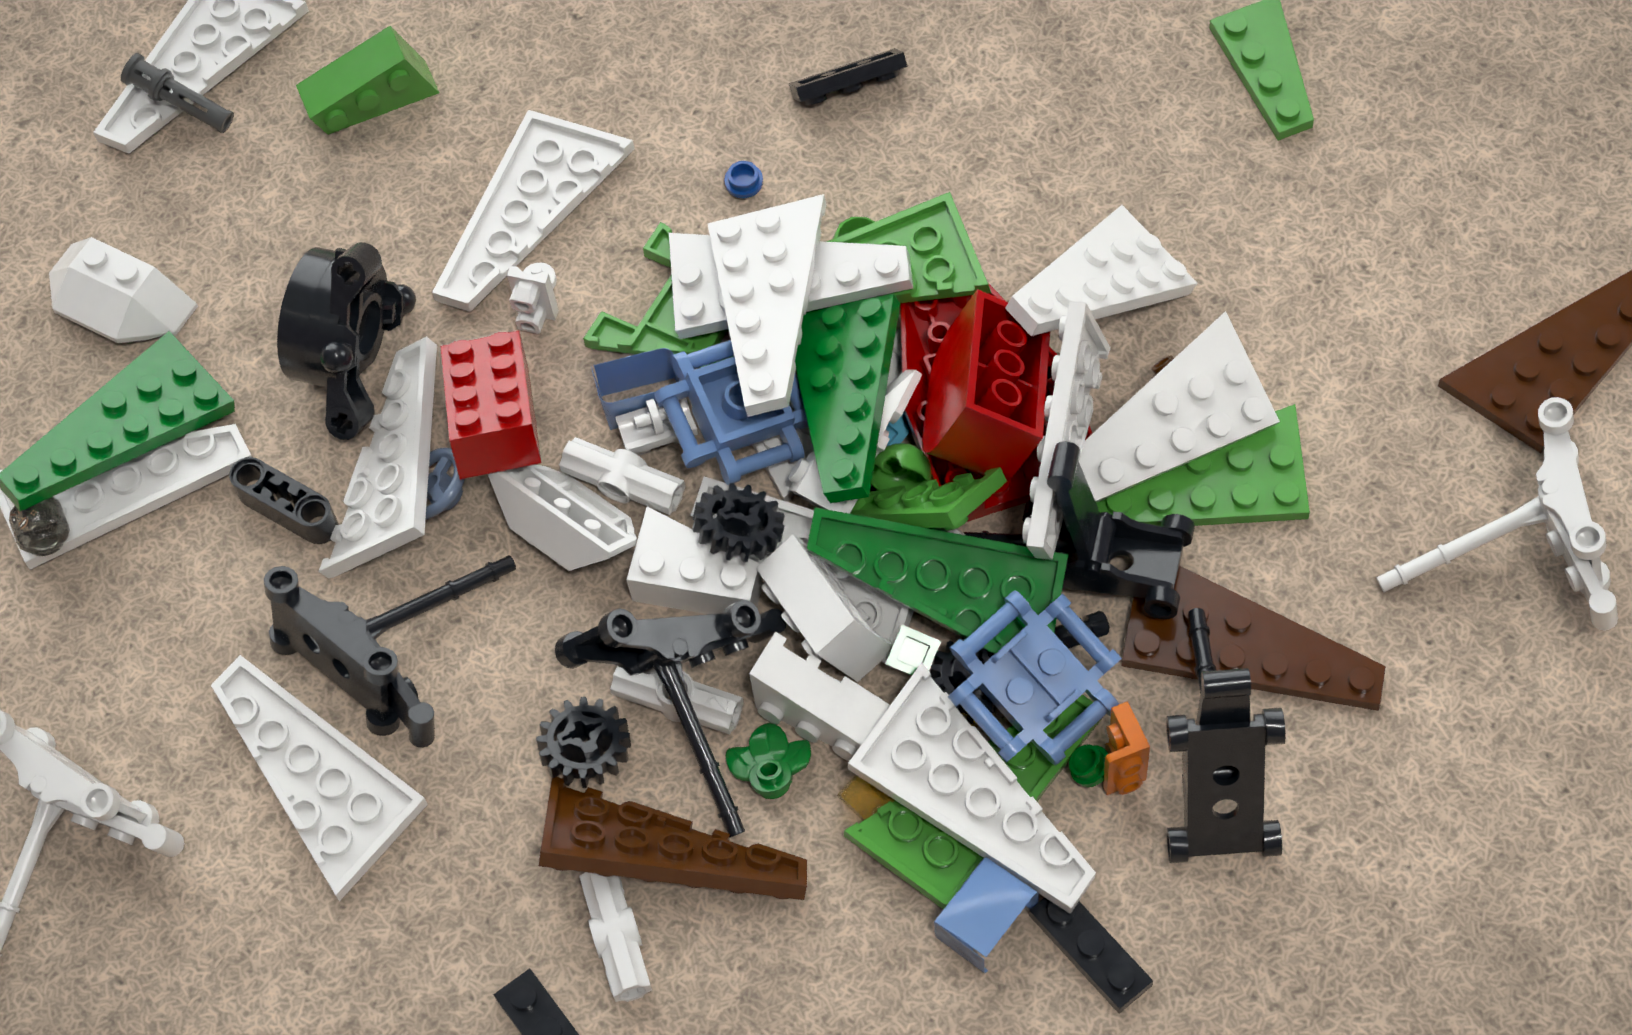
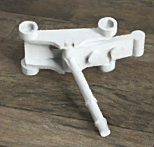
(1562, 509)
(68, 787)

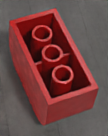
(986, 390)

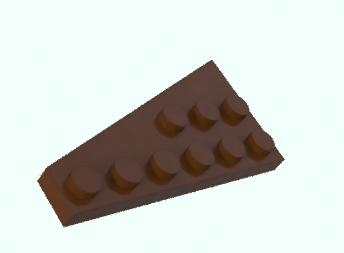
(655, 846)

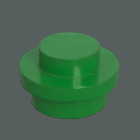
(1088, 765)

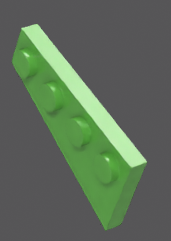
(1266, 63)
(931, 504)

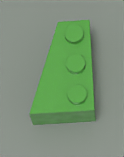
(366, 83)

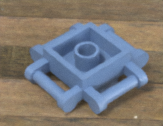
(723, 417)
(1033, 678)

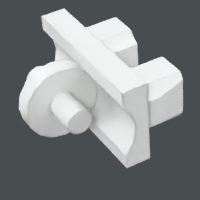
(533, 296)
(650, 427)

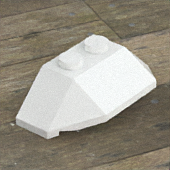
(116, 294)
(561, 516)

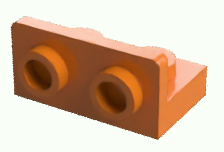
(1128, 752)

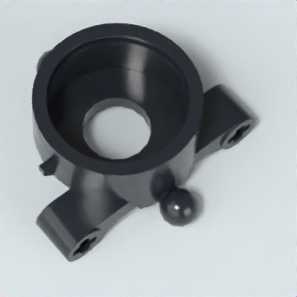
(335, 327)

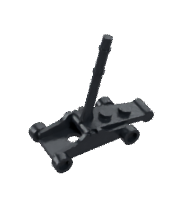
(347, 648)
(661, 648)
(1222, 761)

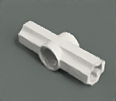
(622, 476)
(712, 706)
(615, 936)

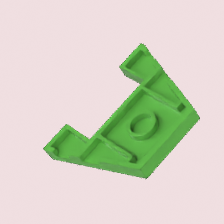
(657, 325)

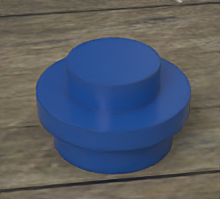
(743, 179)

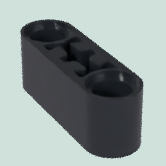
(261, 499)

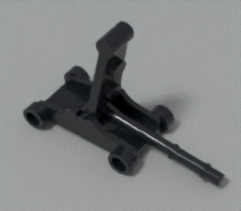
(1102, 536)

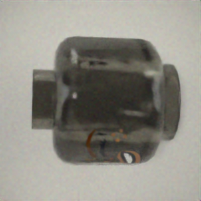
(40, 527)

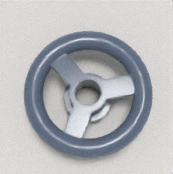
(442, 489)

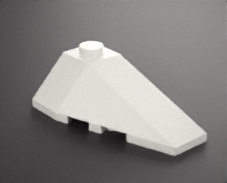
(805, 473)

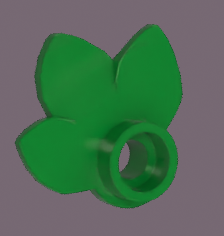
(769, 755)

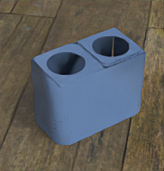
(629, 374)
(983, 911)

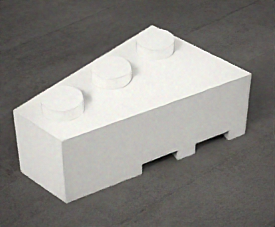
(682, 574)
(821, 610)
(812, 701)

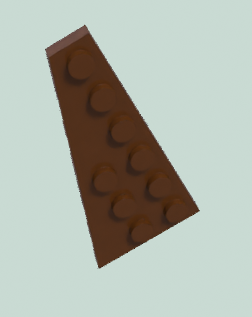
(1552, 359)
(1243, 634)

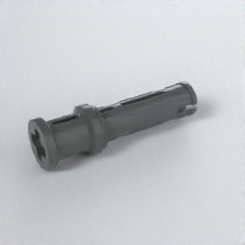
(163, 81)

